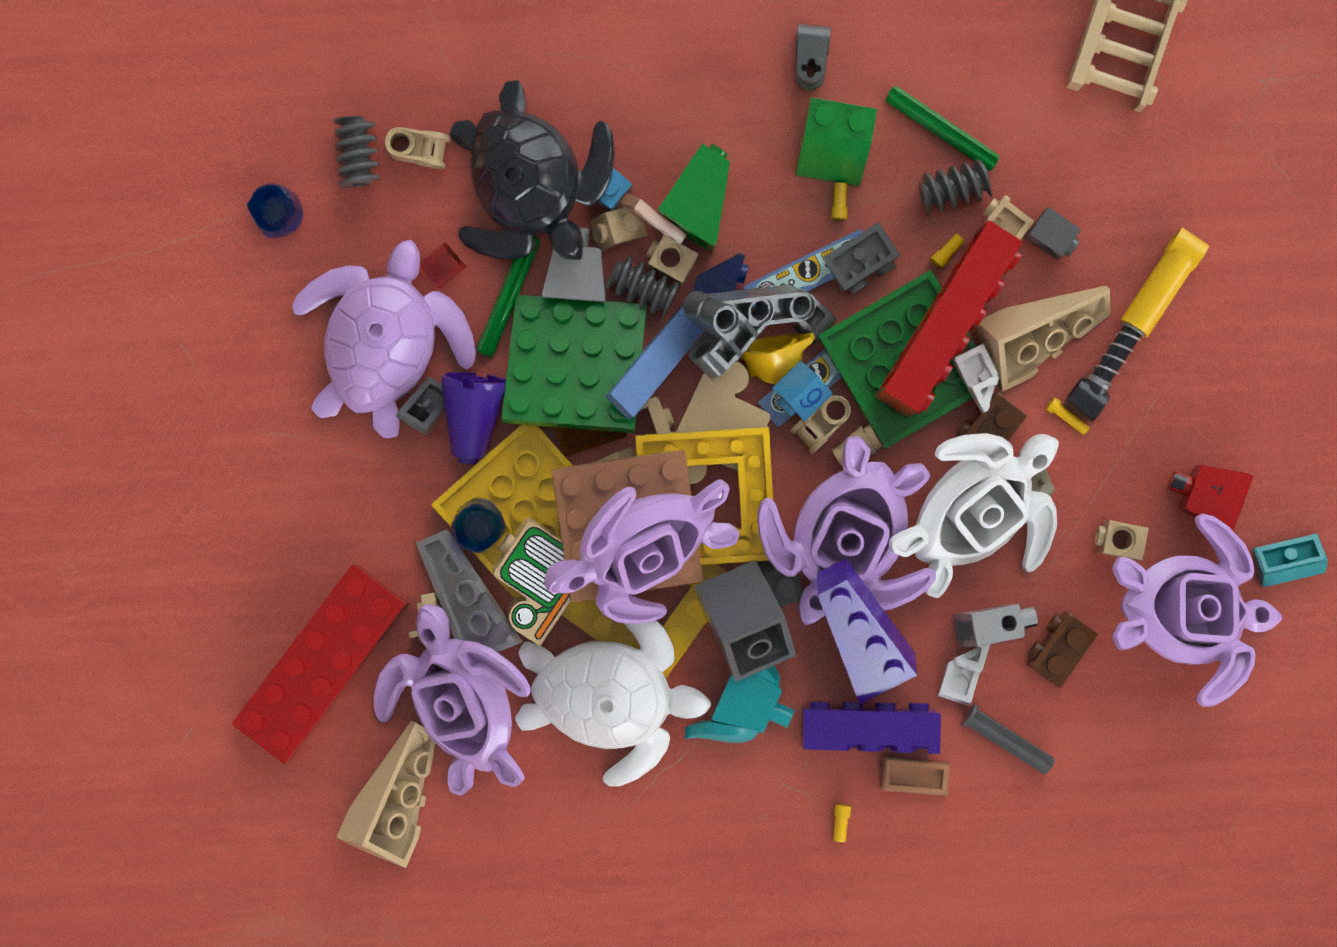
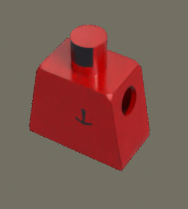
(1212, 492)

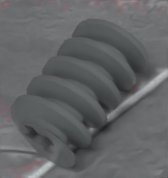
(355, 151)
(954, 186)
(642, 285)

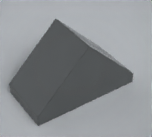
(424, 407)

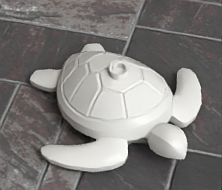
(982, 506)
(610, 697)

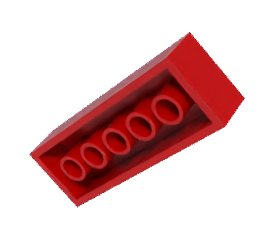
(948, 320)
(320, 663)

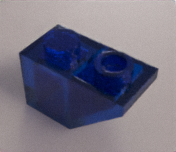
(723, 276)

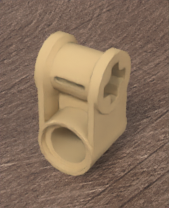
(420, 147)
(820, 425)

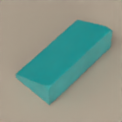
(1290, 560)

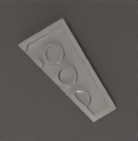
(463, 595)

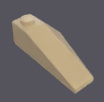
(1033, 331)
(388, 806)

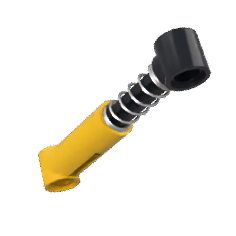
(1138, 321)

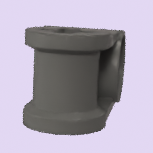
(812, 51)

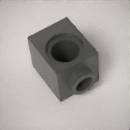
(1054, 234)

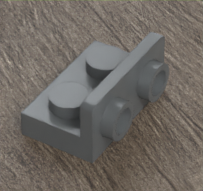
(861, 258)

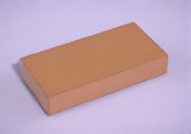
(652, 218)
(915, 776)

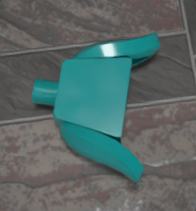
(744, 709)

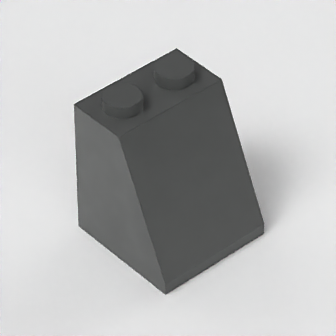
(746, 620)

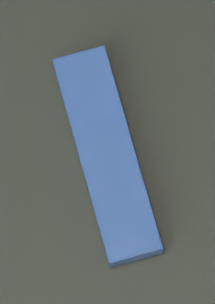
(654, 364)

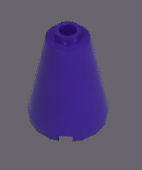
(471, 412)

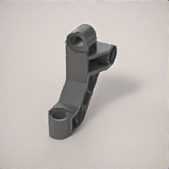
(732, 327)

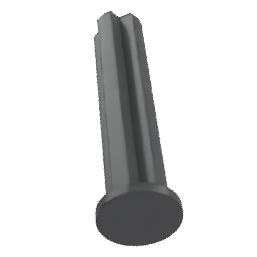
(1007, 739)

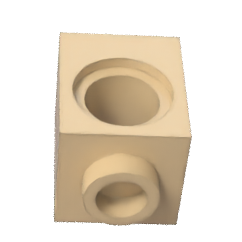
(682, 269)
(1135, 543)

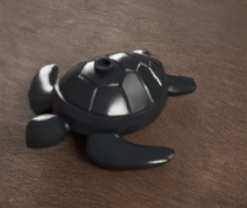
(530, 178)

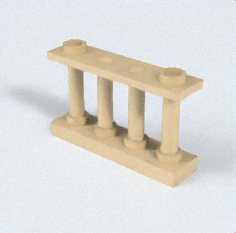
(1095, 42)

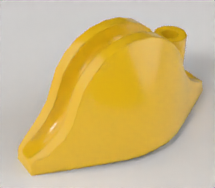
(775, 356)

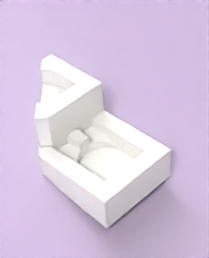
(978, 375)
(962, 676)

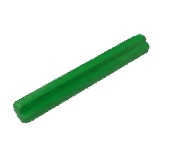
(941, 127)
(505, 303)

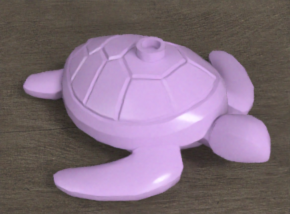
(381, 336)
(849, 519)
(639, 545)
(1195, 610)
(457, 699)

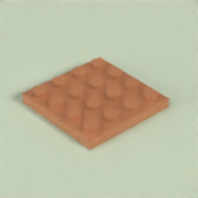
(586, 487)

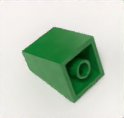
(835, 141)
(698, 197)

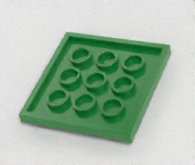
(869, 346)
(568, 360)

